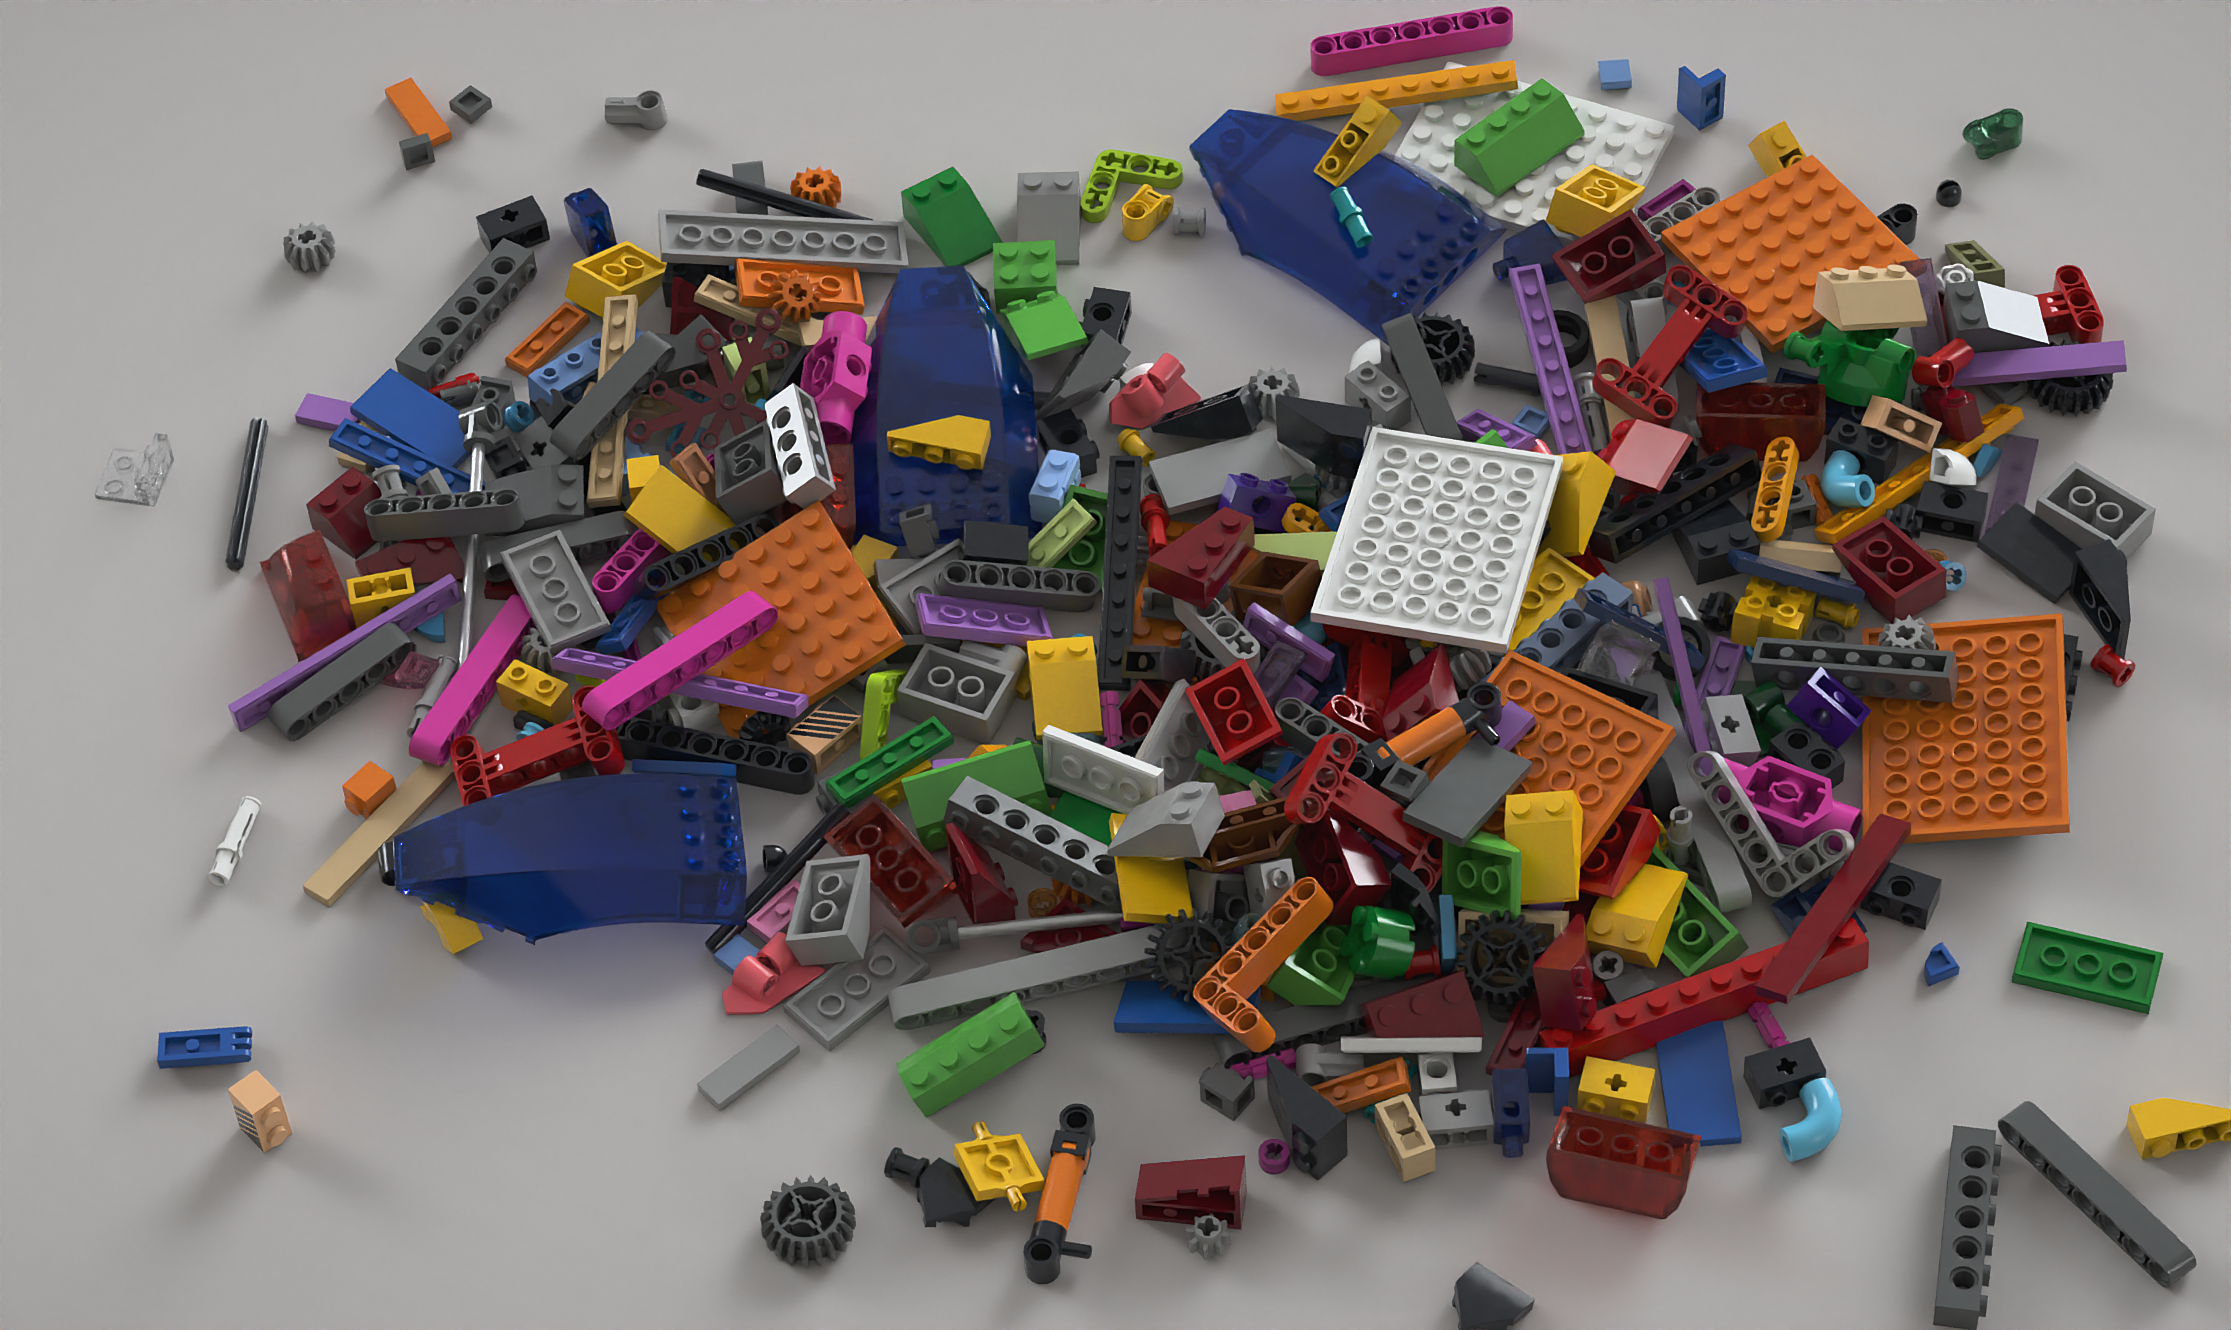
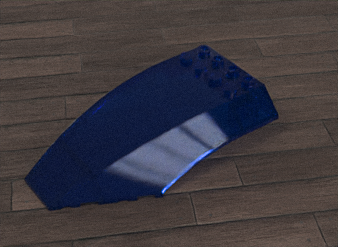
(1285, 217)
(931, 360)
(585, 855)

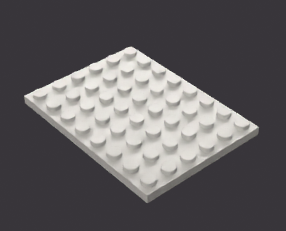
(1612, 140)
(1438, 540)

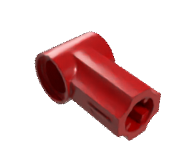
(1943, 365)

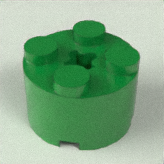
(1378, 942)

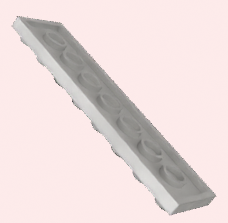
(725, 237)

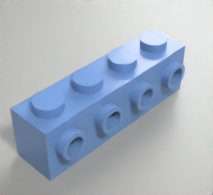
(569, 372)

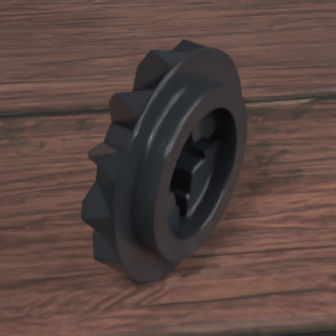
(776, 724)

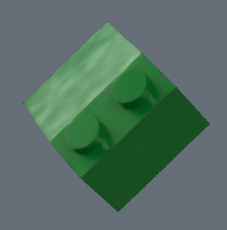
(949, 218)

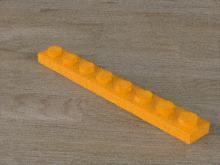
(1398, 91)
(1911, 479)

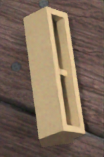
(1806, 555)

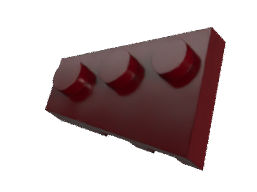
(427, 557)
(1052, 939)

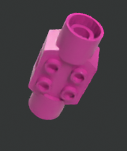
(838, 374)
(1792, 802)

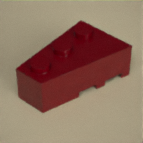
(1203, 558)
(1425, 1010)
(1191, 1189)

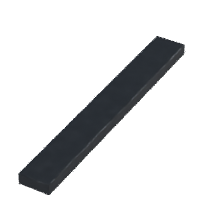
(1119, 569)

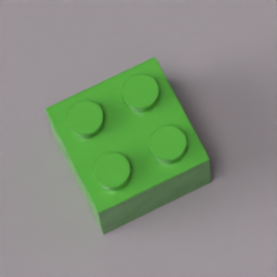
(1023, 271)

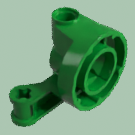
(1855, 362)

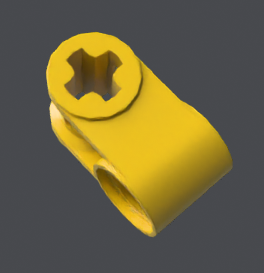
(1145, 213)

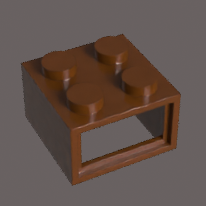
(1283, 595)

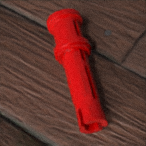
(1155, 522)

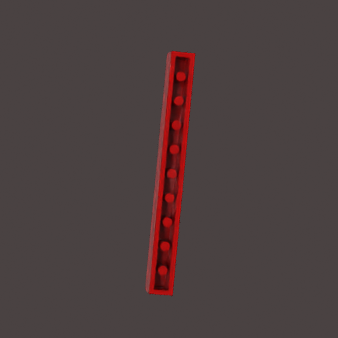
(1697, 1000)

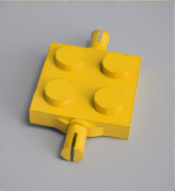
(998, 1166)

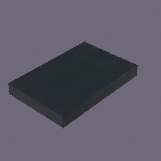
(2031, 551)

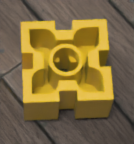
(1771, 612)

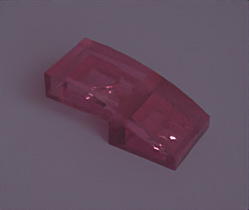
(413, 672)

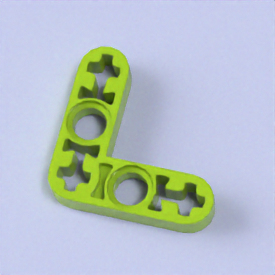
(1116, 173)
(879, 695)

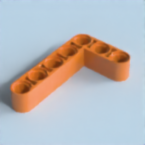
(1255, 957)

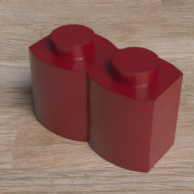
(1955, 410)

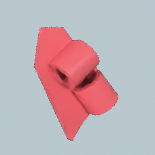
(1152, 394)
(767, 979)

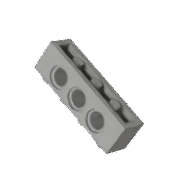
(799, 447)

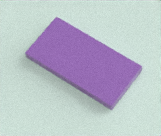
(981, 620)

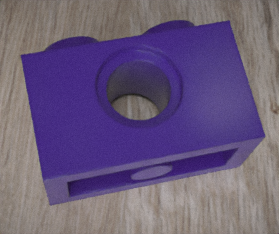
(1244, 489)
(1828, 708)

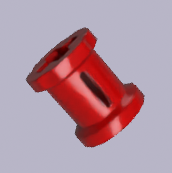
(2113, 665)
(1424, 963)

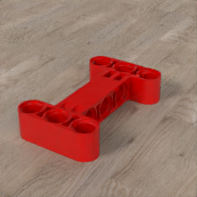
(2067, 308)
(1670, 346)
(1367, 680)
(535, 756)
(1361, 806)

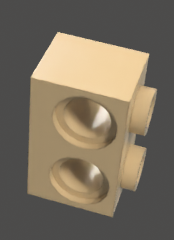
(1405, 1137)

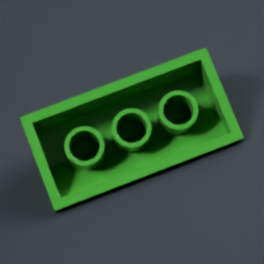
(1517, 138)
(1007, 770)
(1699, 932)
(1315, 970)
(969, 1055)

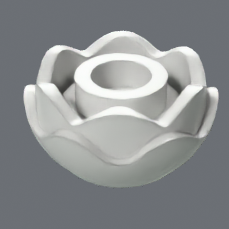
(1953, 274)

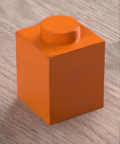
(368, 789)

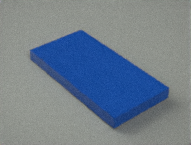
(1722, 362)
(412, 418)
(1149, 1010)
(1699, 1085)

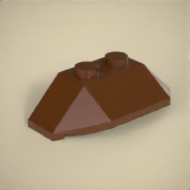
(1249, 836)

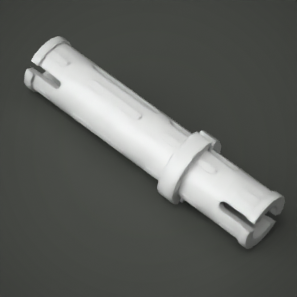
(230, 851)

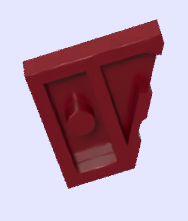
(685, 310)

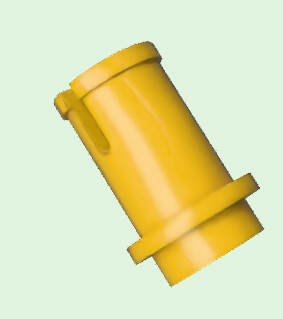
(1130, 441)
(1838, 612)

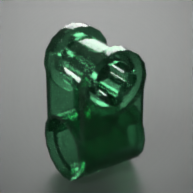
(1996, 133)

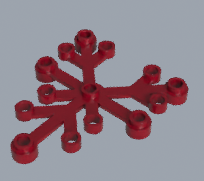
(693, 412)

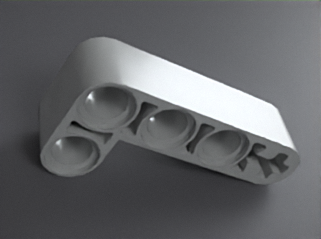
(1644, 322)
(1220, 630)

